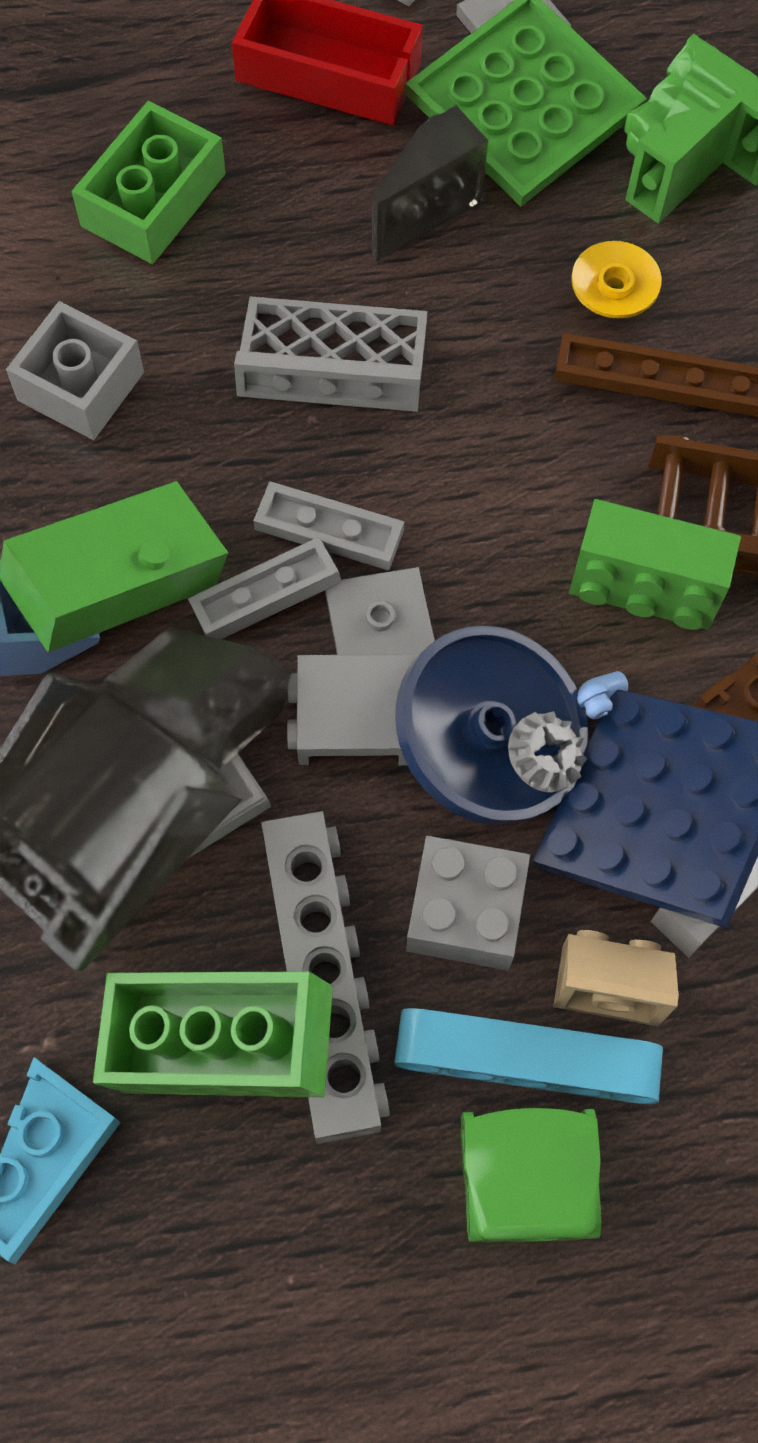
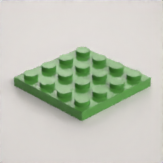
(530, 92)

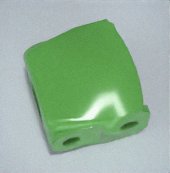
(531, 1175)

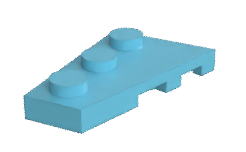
(45, 1154)

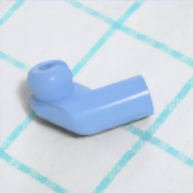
(596, 693)

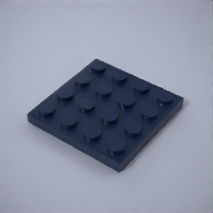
(662, 809)

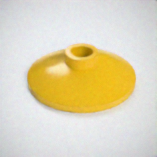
(618, 266)

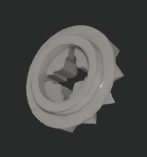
(542, 771)

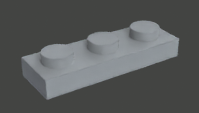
(341, 527)
(265, 589)

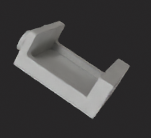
(346, 705)

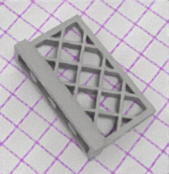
(330, 377)

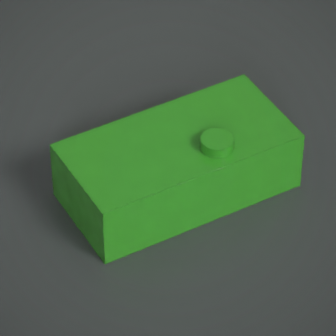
(111, 565)
(215, 1034)

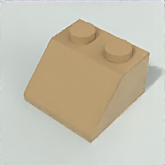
(616, 978)

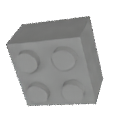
(76, 370)
(468, 903)

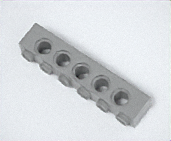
(288, 845)

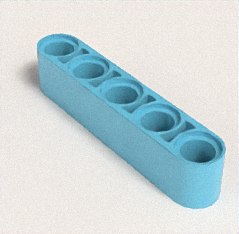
(529, 1056)

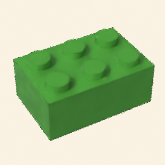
(149, 182)
(654, 565)

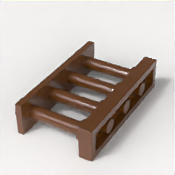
(720, 463)

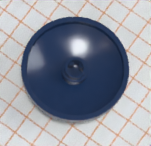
(459, 718)

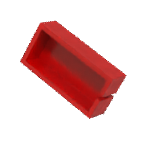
(329, 55)

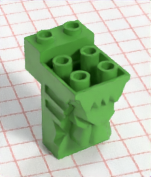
(691, 127)

